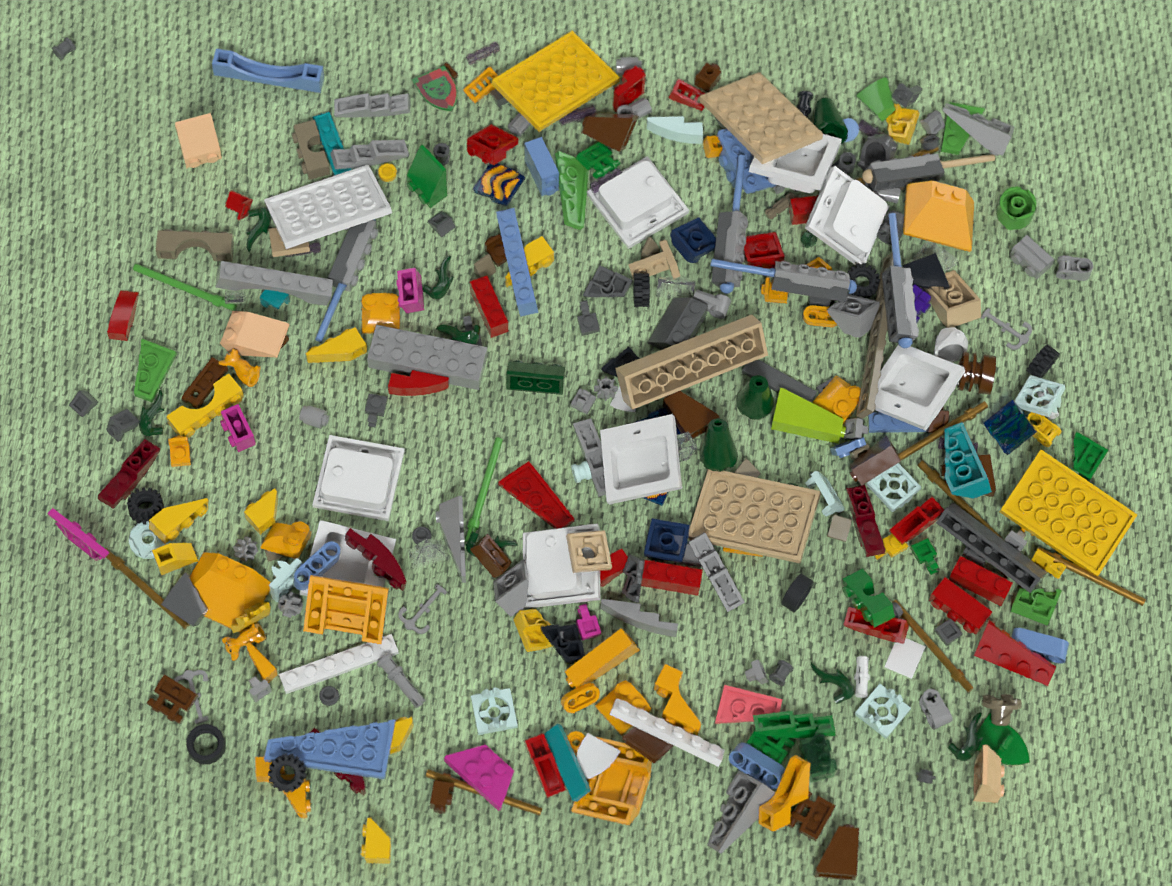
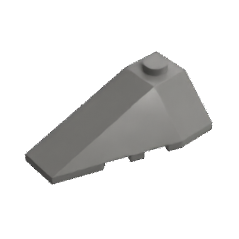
(990, 134)
(452, 527)
(740, 810)

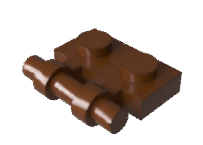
(176, 694)
(815, 820)

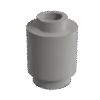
(627, 63)
(314, 416)

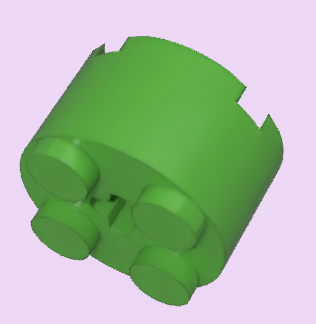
(1016, 208)

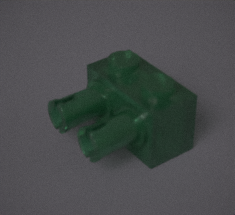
(817, 752)

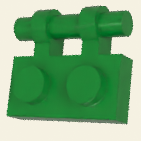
(594, 156)
(770, 749)

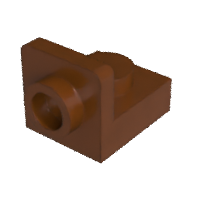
(495, 248)
(940, 420)

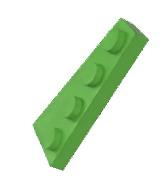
(573, 189)

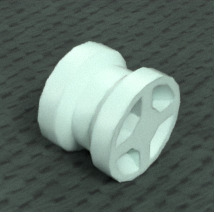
(581, 471)

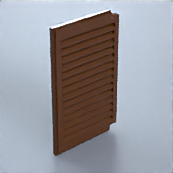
(647, 744)

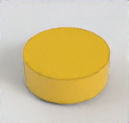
(387, 172)

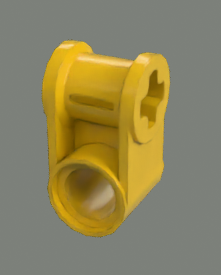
(1044, 428)

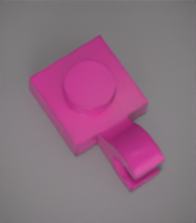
(587, 624)

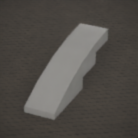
(371, 106)
(375, 153)
(592, 452)
(716, 572)
(631, 614)

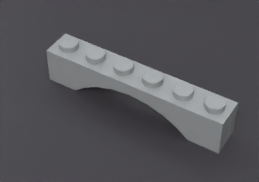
(240, 276)

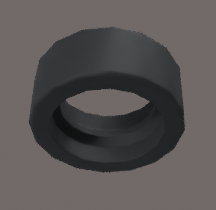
(797, 592)
(199, 730)

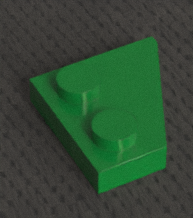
(1087, 456)

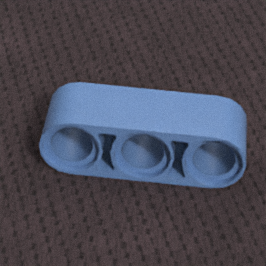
(320, 557)
(1047, 646)
(748, 765)

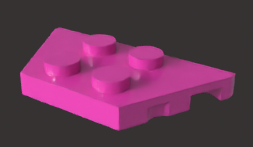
(73, 532)
(483, 772)

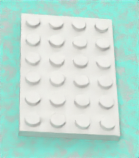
(327, 206)

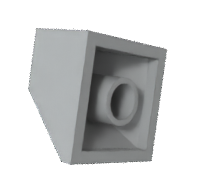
(854, 315)
(512, 589)

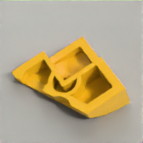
(902, 124)
(251, 616)
(528, 626)

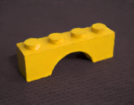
(187, 421)

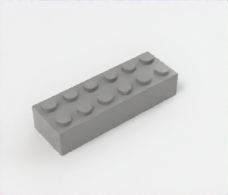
(406, 351)

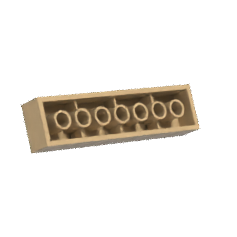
(691, 361)

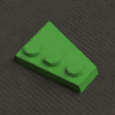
(954, 135)
(152, 369)

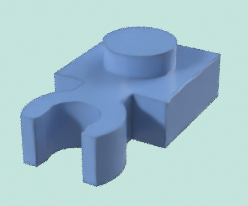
(844, 449)

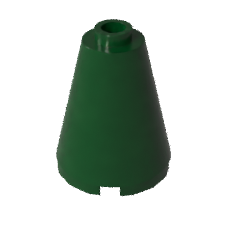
(829, 120)
(755, 398)
(718, 447)

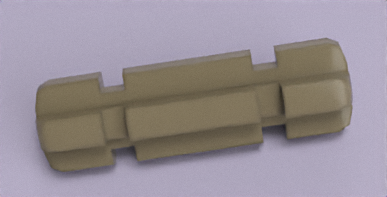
(779, 207)

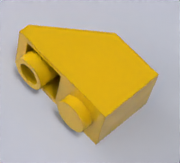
(263, 512)
(174, 556)
(401, 732)
(377, 844)

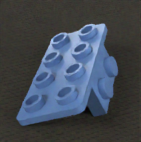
(729, 158)

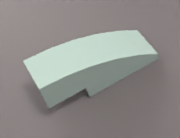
(675, 129)

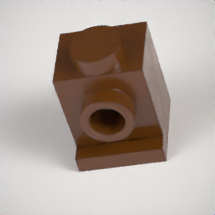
(708, 77)
(441, 796)

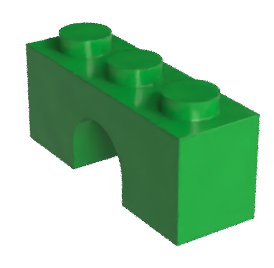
(874, 609)

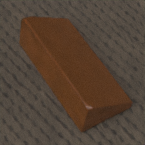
(491, 556)

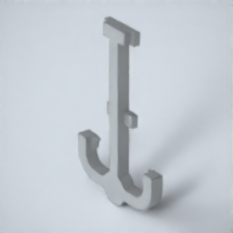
(1023, 339)
(410, 624)
(189, 675)

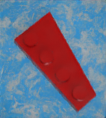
(534, 493)
(1006, 652)

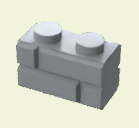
(1031, 257)

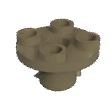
(1001, 708)

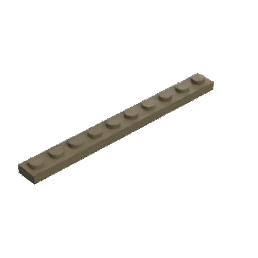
(875, 351)

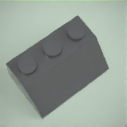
(679, 322)

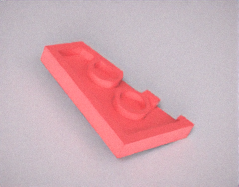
(741, 705)

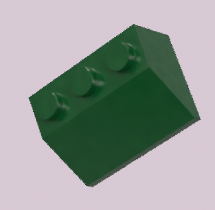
(535, 377)

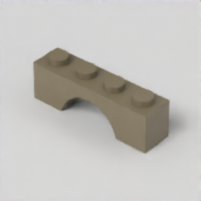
(172, 243)

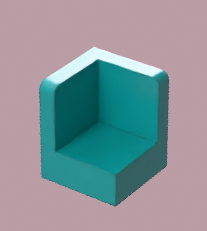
(274, 298)

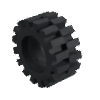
(870, 274)
(641, 289)
(1043, 361)
(141, 497)
(278, 781)

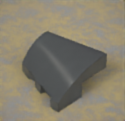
(608, 284)
(634, 569)
(186, 601)

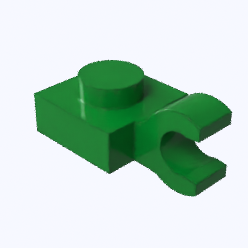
(925, 553)

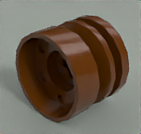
(977, 373)

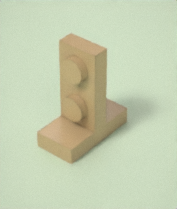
(657, 263)

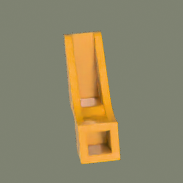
(676, 710)
(791, 790)
(297, 798)

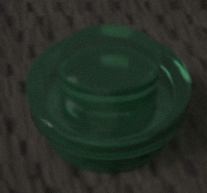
(808, 239)

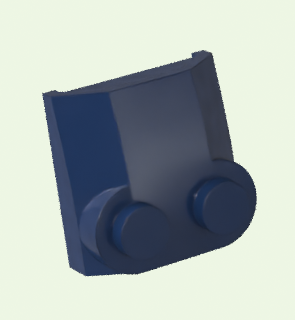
(693, 240)
(666, 540)

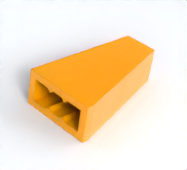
(602, 659)

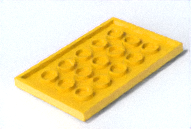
(555, 81)
(1068, 513)

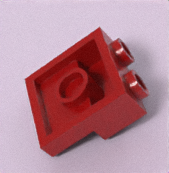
(631, 88)
(491, 144)
(763, 250)

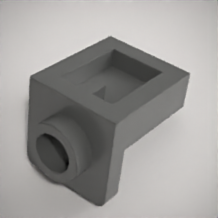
(905, 95)
(121, 424)

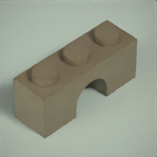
(314, 163)

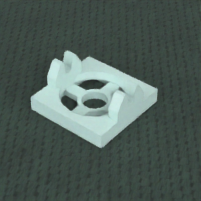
(1027, 391)
(827, 491)
(893, 504)
(284, 579)
(874, 722)
(496, 725)

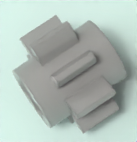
(605, 388)
(245, 549)
(290, 604)

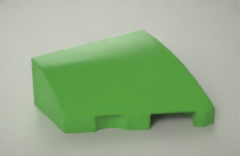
(878, 98)
(1036, 605)

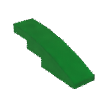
(793, 726)

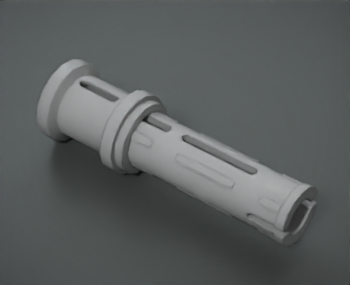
(396, 674)

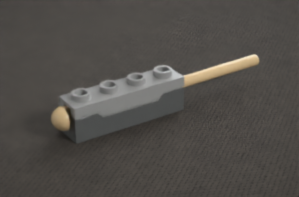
(912, 169)

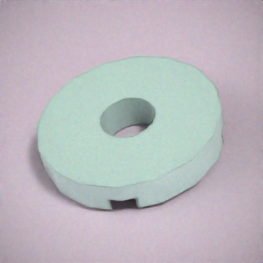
(136, 542)

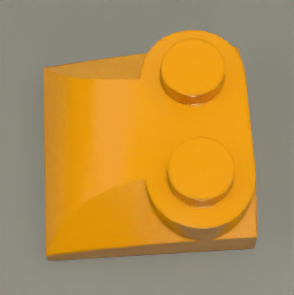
(380, 310)
(839, 398)
(287, 539)
(626, 692)

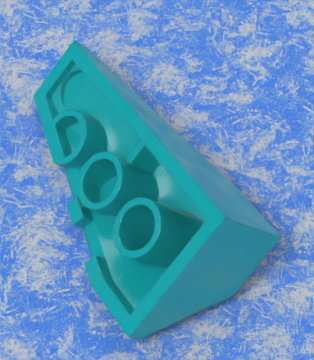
(963, 467)

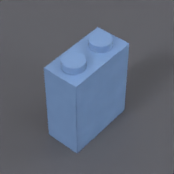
(541, 167)

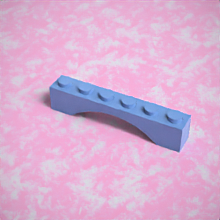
(302, 77)
(517, 262)

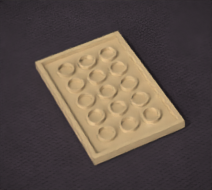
(761, 117)
(755, 515)

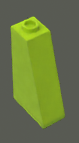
(806, 419)

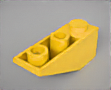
(537, 255)
(341, 348)
(173, 519)

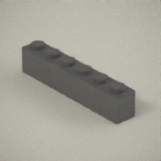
(991, 547)

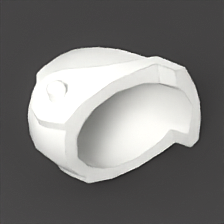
(950, 344)

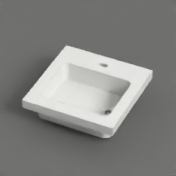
(802, 168)
(636, 200)
(847, 216)
(916, 386)
(641, 462)
(357, 480)
(351, 563)
(551, 569)

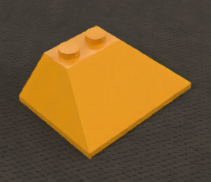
(939, 214)
(227, 587)
(346, 608)
(618, 790)

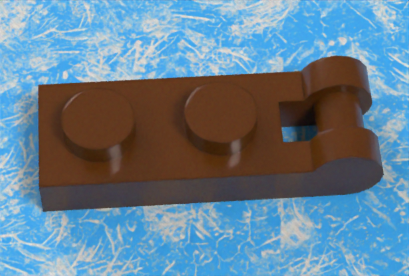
(204, 383)

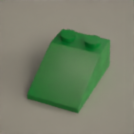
(427, 178)

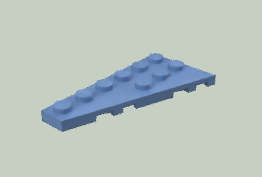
(340, 750)

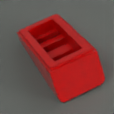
(681, 98)

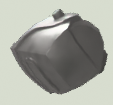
(877, 148)

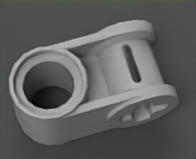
(1072, 268)
(936, 711)

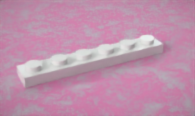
(337, 664)
(661, 729)

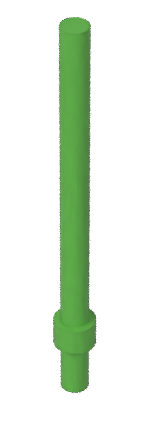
(216, 300)
(473, 524)

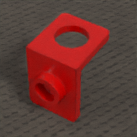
(239, 204)

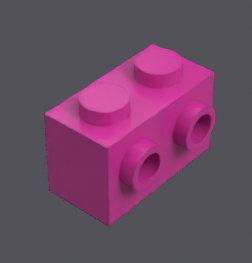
(410, 290)
(238, 428)

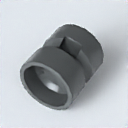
(884, 230)

